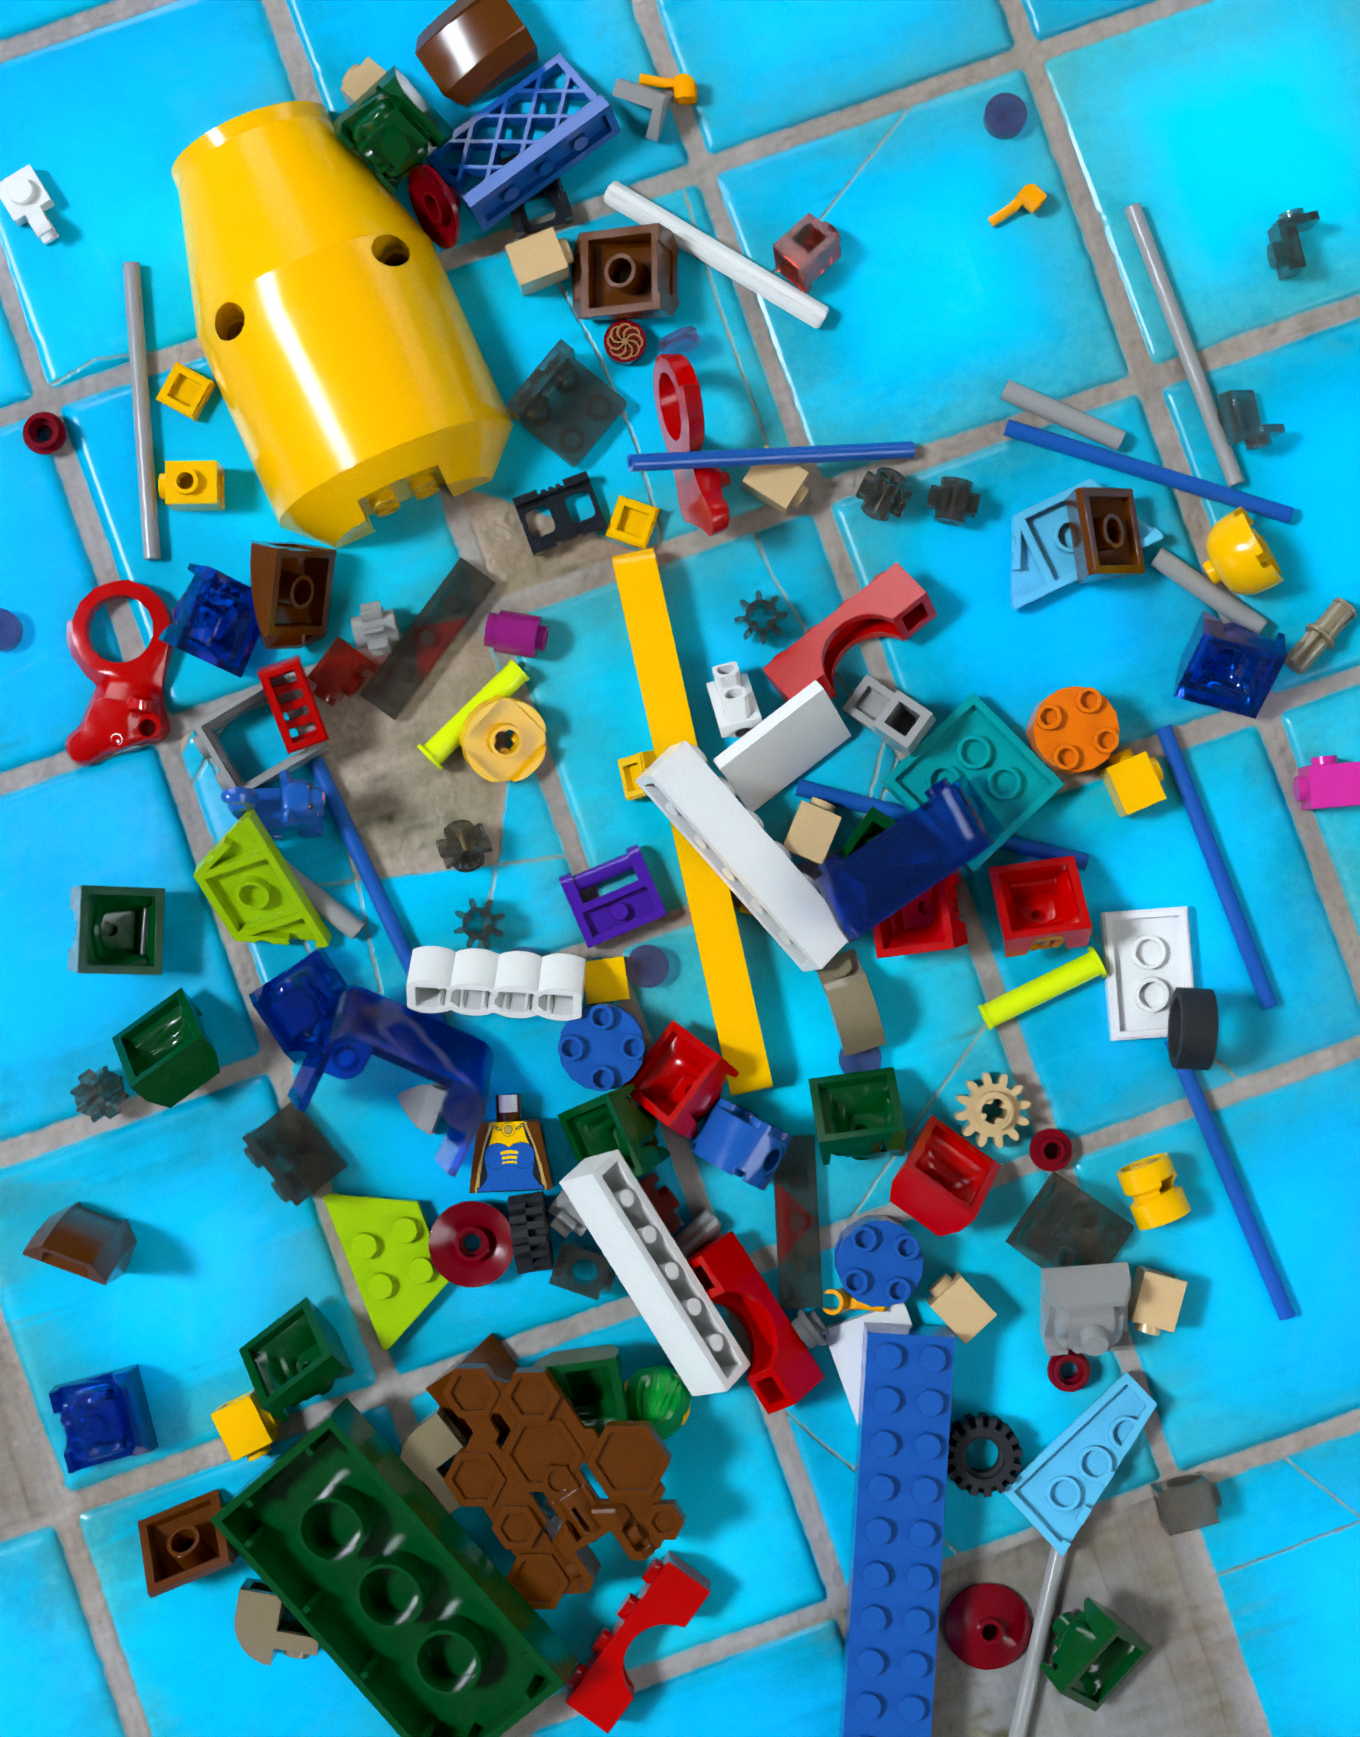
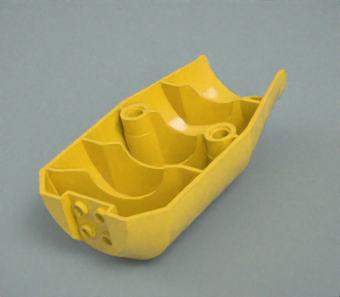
(346, 369)

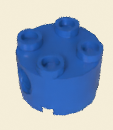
(602, 1047)
(741, 1143)
(878, 1261)

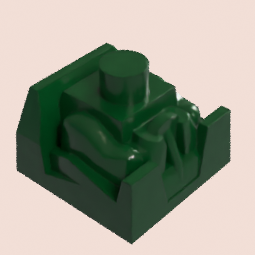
(392, 128)
(117, 930)
(167, 1051)
(858, 1114)
(613, 1124)
(295, 1359)
(591, 1383)
(1093, 1654)

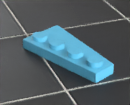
(1075, 1468)

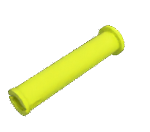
(446, 740)
(1042, 989)

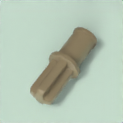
(1320, 635)

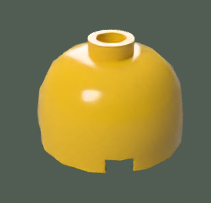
(1240, 556)

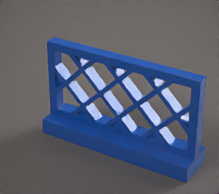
(539, 160)

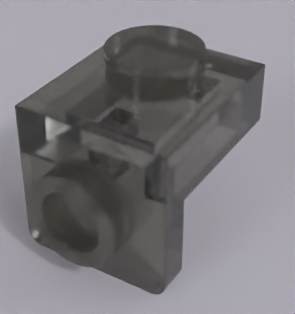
(1285, 246)
(1242, 422)

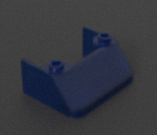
(908, 857)
(371, 1023)

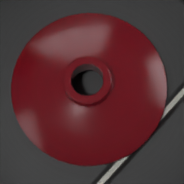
(435, 205)
(455, 1259)
(985, 1605)

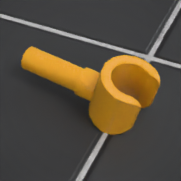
(683, 85)
(1029, 197)
(847, 1302)

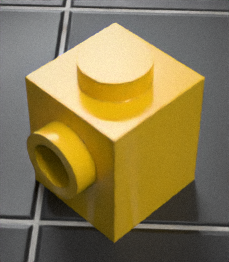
(193, 485)
(1133, 781)
(246, 1427)

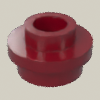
(32, 430)
(1040, 1140)
(1077, 1379)

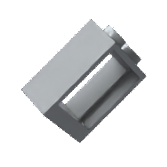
(211, 746)

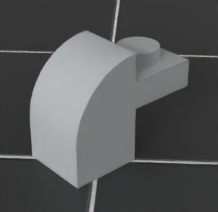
(889, 715)

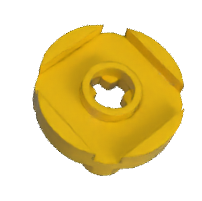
(499, 715)

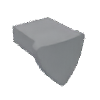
(647, 97)
(423, 1105)

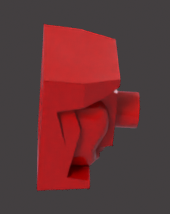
(1040, 905)
(923, 924)
(680, 1080)
(943, 1179)

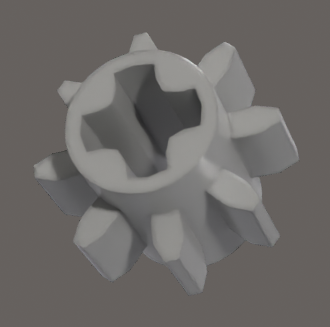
(375, 628)
(565, 1216)

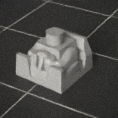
(1085, 1308)

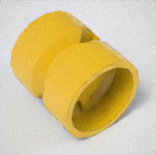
(1153, 1191)

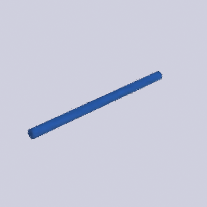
(769, 456)
(1148, 471)
(863, 804)
(365, 867)
(1216, 867)
(1235, 1193)

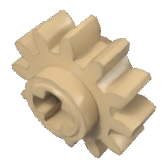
(997, 1125)

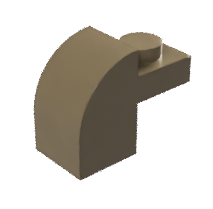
(851, 1003)
(428, 1447)
(262, 1627)

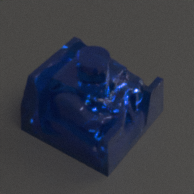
(214, 621)
(1229, 666)
(298, 1002)
(104, 1417)

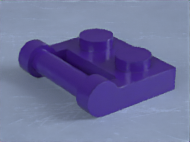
(619, 909)

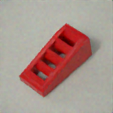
(282, 668)

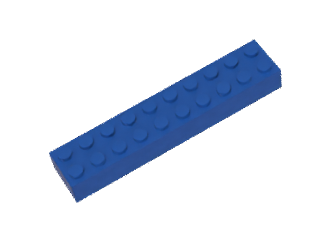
(897, 1530)

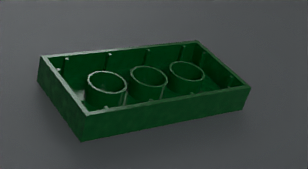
(393, 1585)

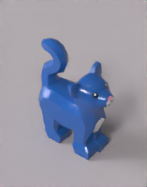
(292, 807)

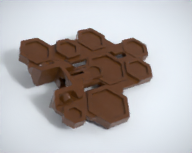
(547, 1457)

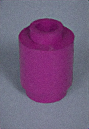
(515, 633)

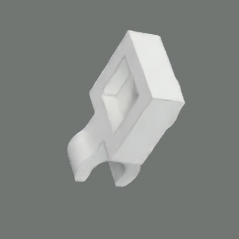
(27, 202)

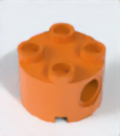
(1073, 730)

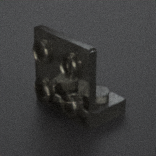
(565, 405)
(294, 1154)
(1068, 1228)

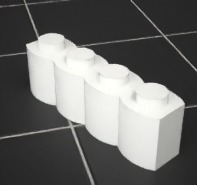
(488, 982)

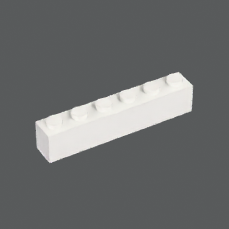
(743, 854)
(655, 1273)

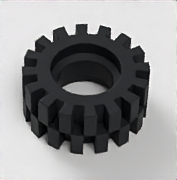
(530, 1232)
(1003, 1469)

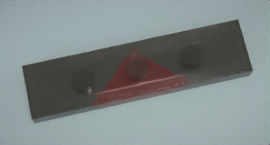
(428, 639)
(798, 1226)

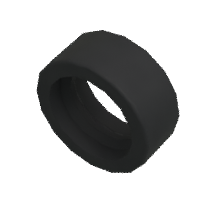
(1192, 1028)

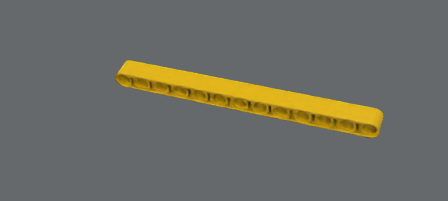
(706, 892)

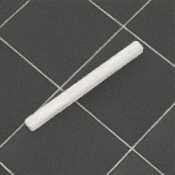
(718, 255)

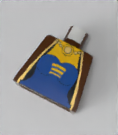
(510, 1151)

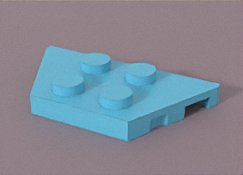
(1044, 549)

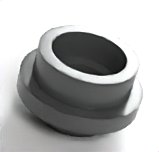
(810, 1328)

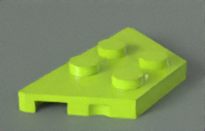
(257, 889)
(388, 1257)

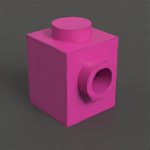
(1327, 784)

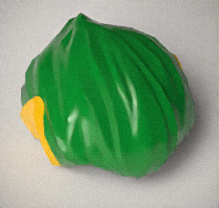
(658, 1397)

